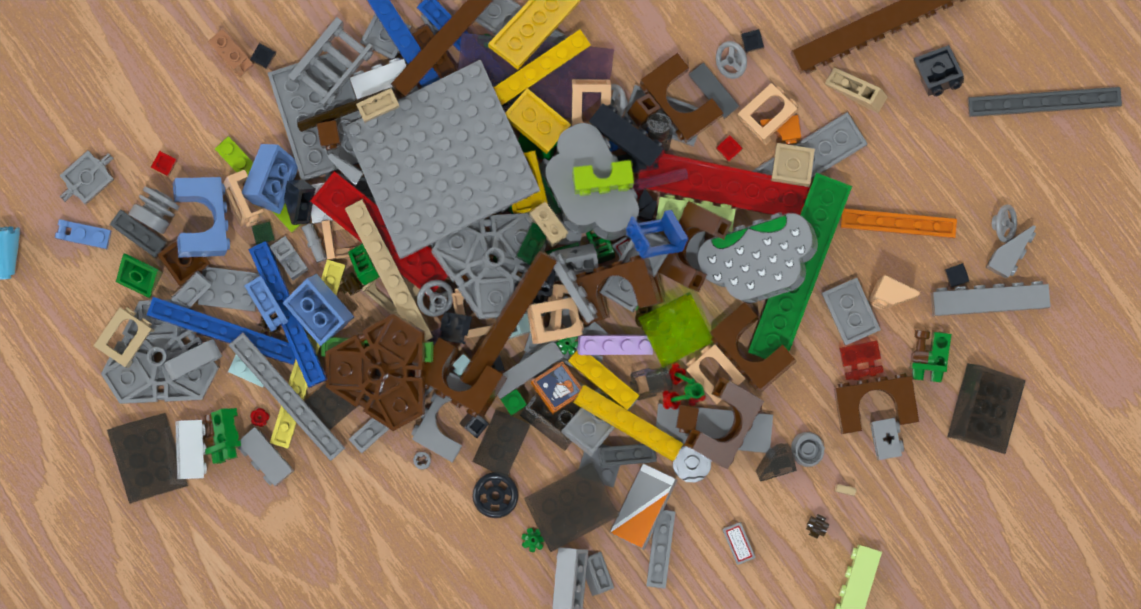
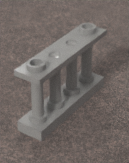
(312, 59)

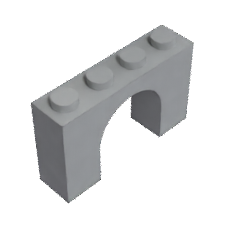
(428, 431)

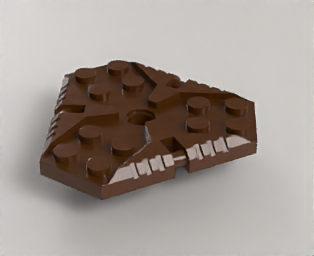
(393, 349)

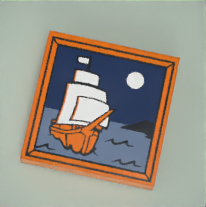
(556, 387)

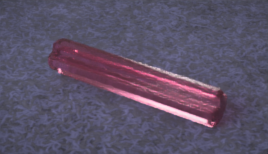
(660, 179)

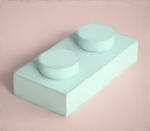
(241, 370)

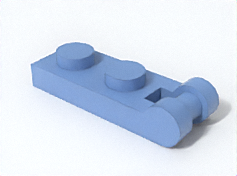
(84, 234)
(265, 302)

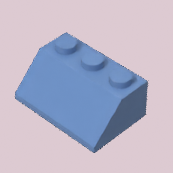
(269, 177)
(318, 309)

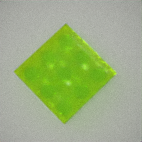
(676, 329)

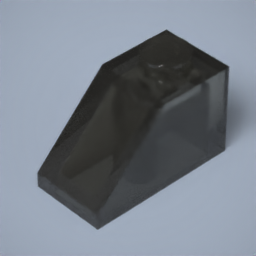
(776, 462)

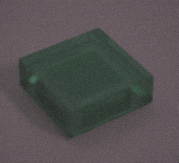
(263, 232)

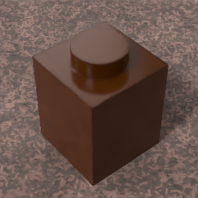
(643, 109)
(329, 135)
(687, 418)

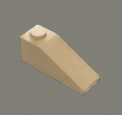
(857, 90)

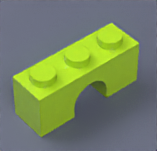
(586, 182)

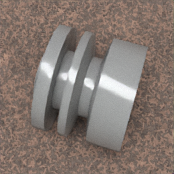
(154, 209)

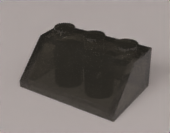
(547, 423)
(501, 443)

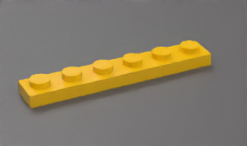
(541, 67)
(628, 423)

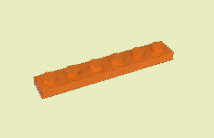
(898, 223)

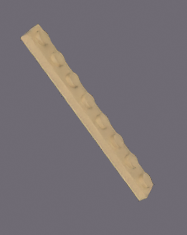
(386, 266)

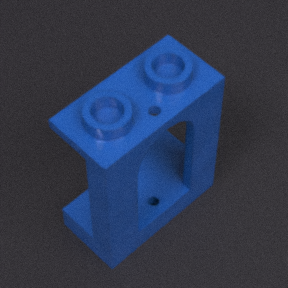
(668, 224)

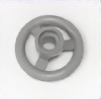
(735, 58)
(618, 102)
(1001, 223)
(442, 305)

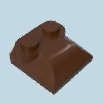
(181, 267)

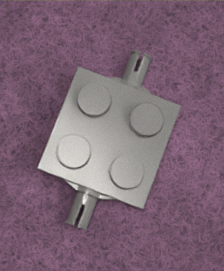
(86, 177)

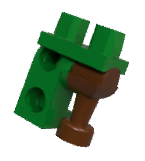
(933, 360)
(223, 436)

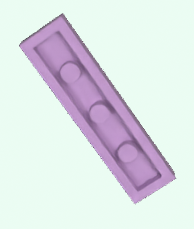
(614, 344)

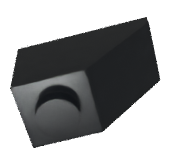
(297, 200)

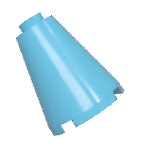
(8, 251)

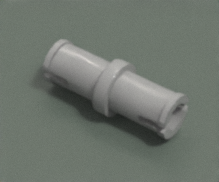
(314, 242)

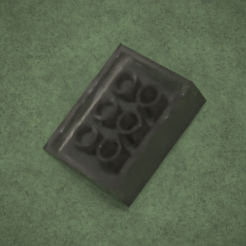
(986, 408)
(146, 457)
(571, 507)

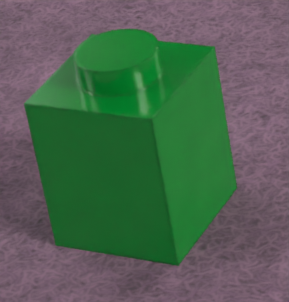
(513, 402)

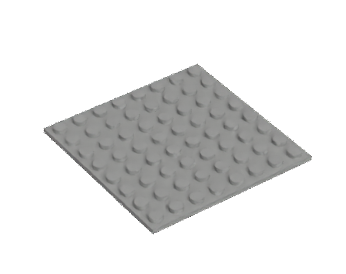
(442, 159)

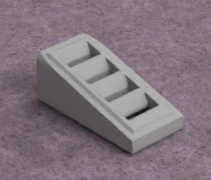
(351, 172)

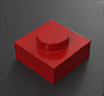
(729, 148)
(164, 163)

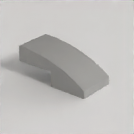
(289, 258)

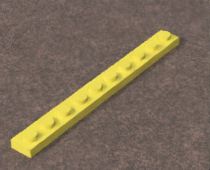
(285, 423)

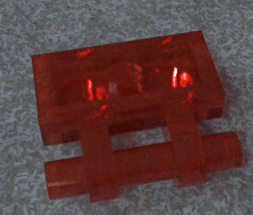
(859, 354)

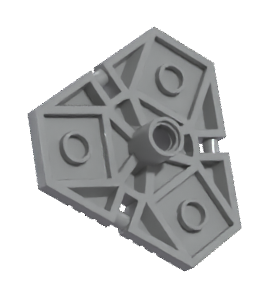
(468, 254)
(142, 378)

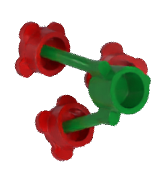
(693, 391)

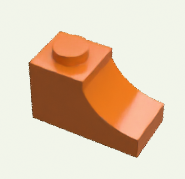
(788, 132)

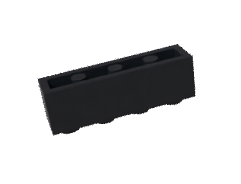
(626, 136)

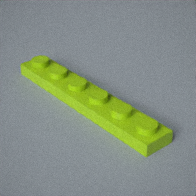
(240, 161)

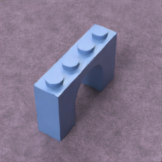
(210, 193)

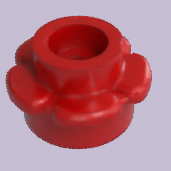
(264, 417)

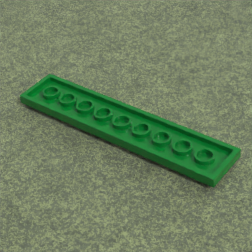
(785, 311)

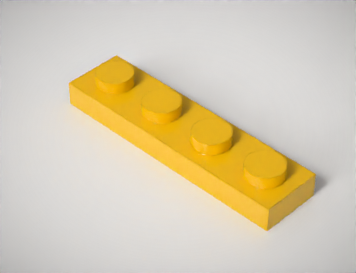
(604, 379)

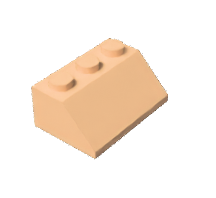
(890, 293)

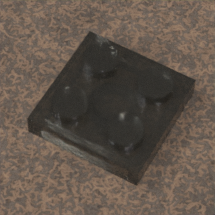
(329, 406)

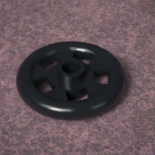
(485, 508)

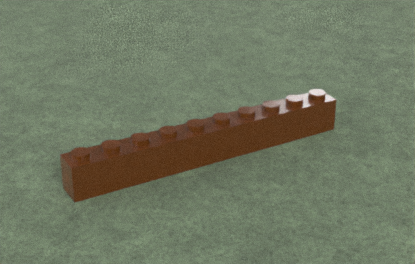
(864, 30)

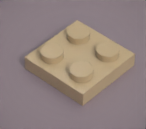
(793, 164)

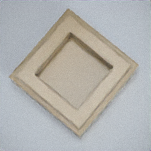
(845, 489)

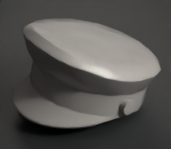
(807, 449)

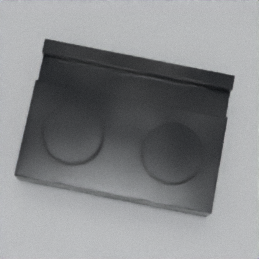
(454, 327)

